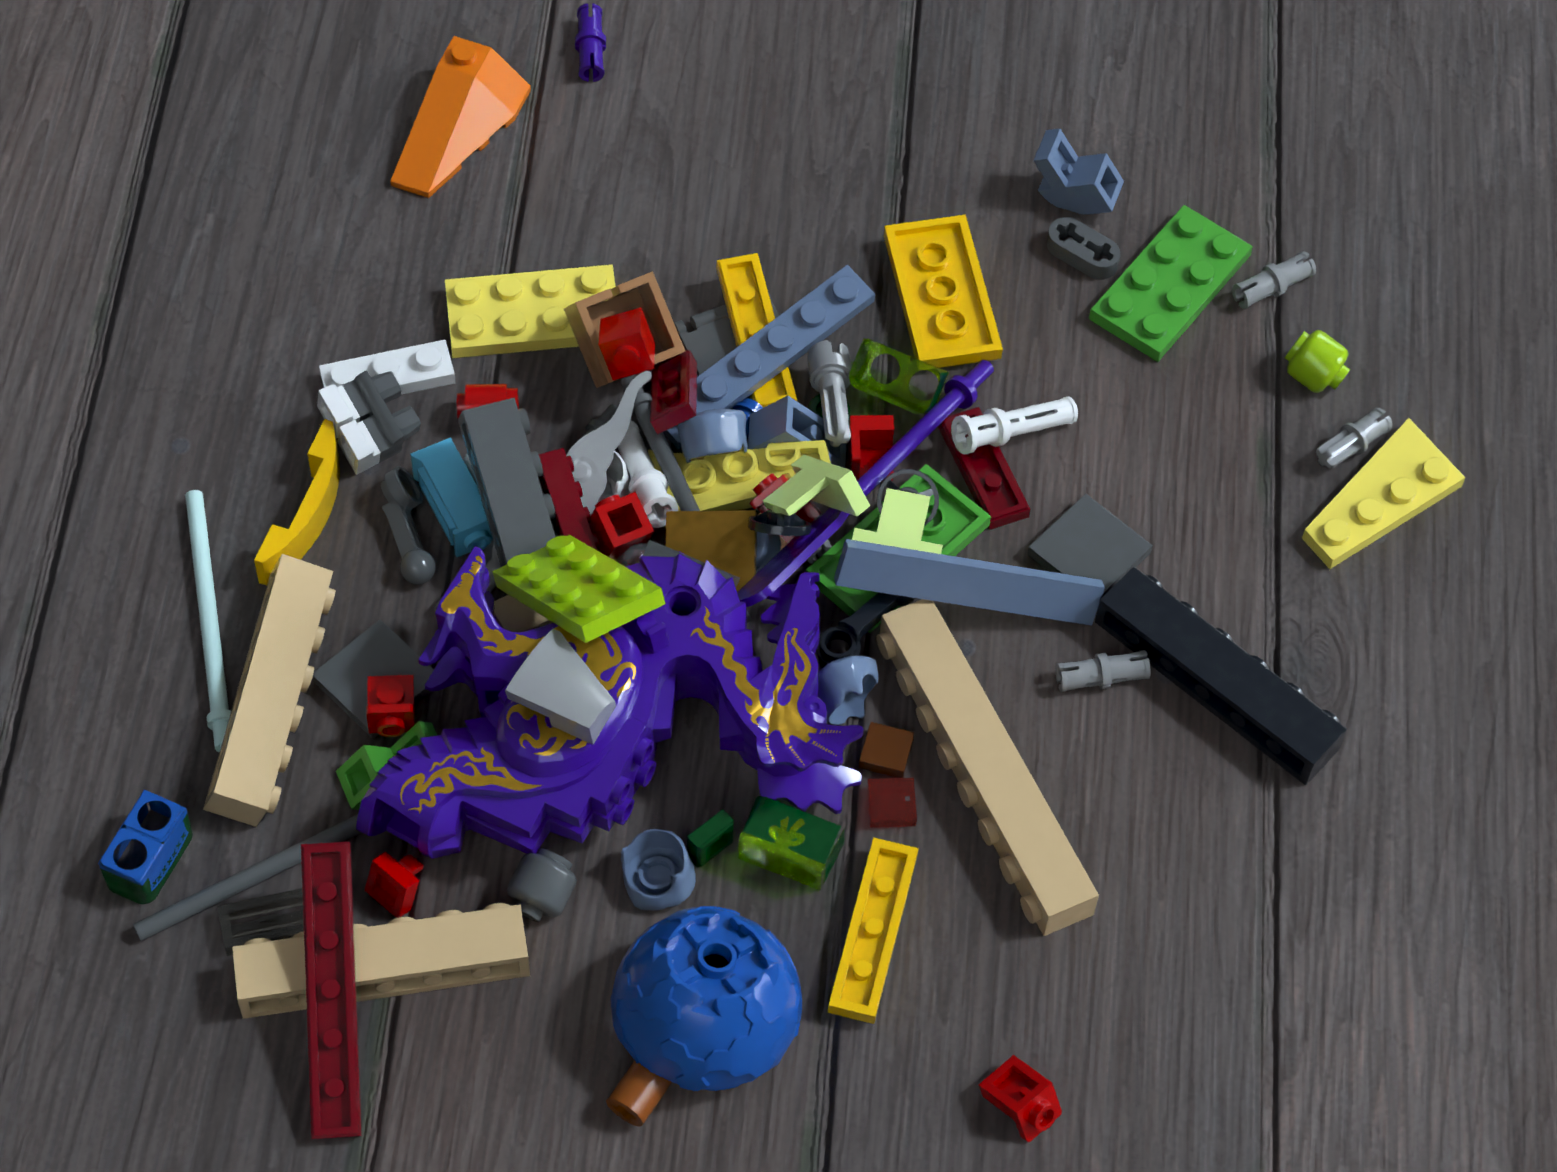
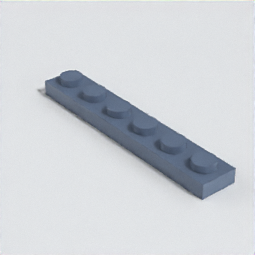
(780, 343)

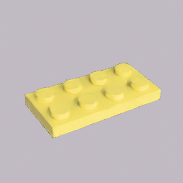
(519, 309)

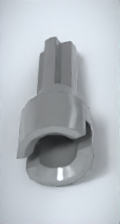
(830, 377)

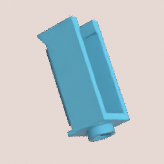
(452, 495)

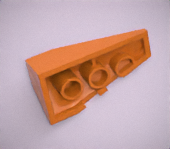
(463, 107)

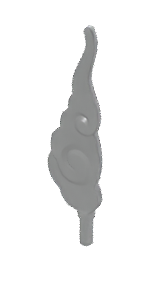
(593, 456)

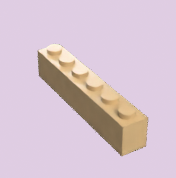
(269, 692)
(391, 958)

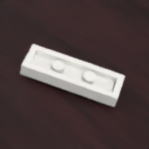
(413, 367)

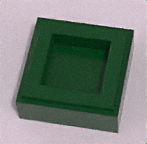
(710, 838)

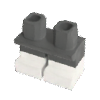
(364, 422)

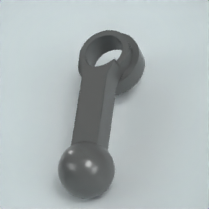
(402, 496)

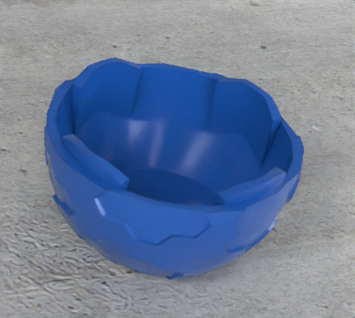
(704, 1021)

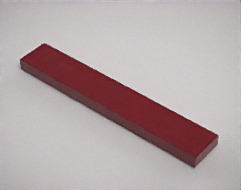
(331, 990)

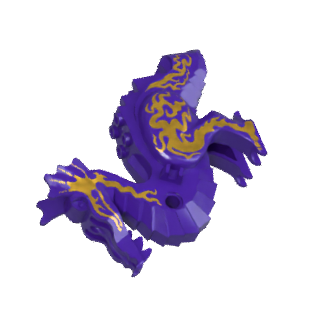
(525, 778)

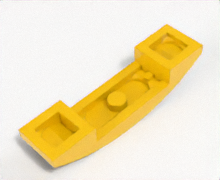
(313, 510)

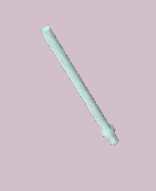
(219, 709)

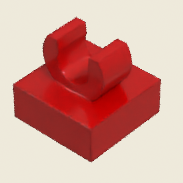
(394, 882)

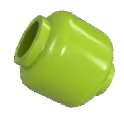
(1317, 361)

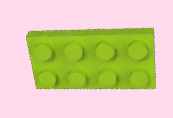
(578, 587)

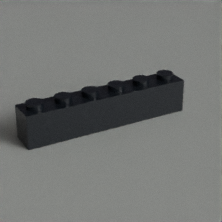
(1221, 675)

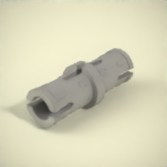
(1273, 280)
(1102, 671)

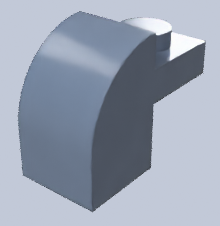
(1074, 182)

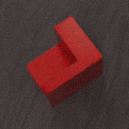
(869, 441)

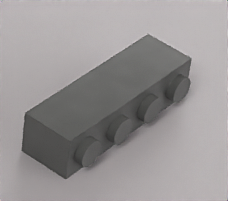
(508, 478)

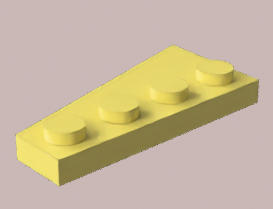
(728, 478)
(1387, 491)

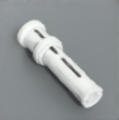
(998, 426)
(648, 482)

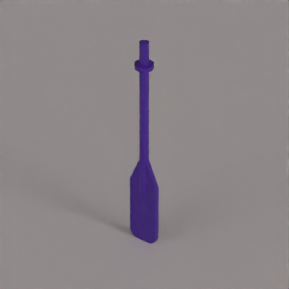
(959, 393)

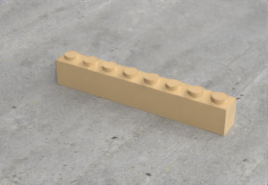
(987, 766)

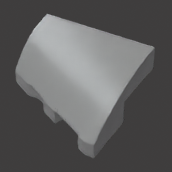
(562, 688)

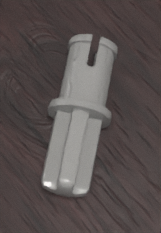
(1353, 438)

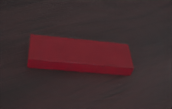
(673, 391)
(988, 478)

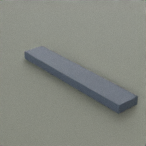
(968, 582)

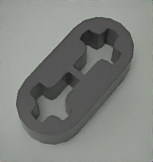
(1083, 248)

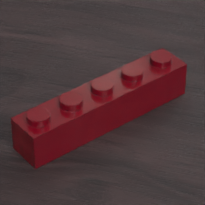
(566, 494)

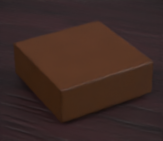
(886, 750)

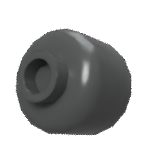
(542, 884)

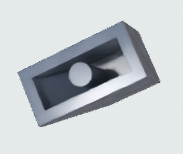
(790, 422)

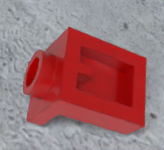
(390, 704)
(1022, 1096)

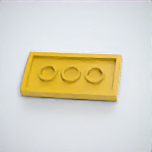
(942, 291)

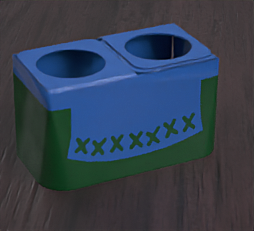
(146, 881)

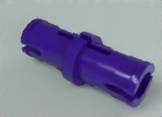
(590, 42)

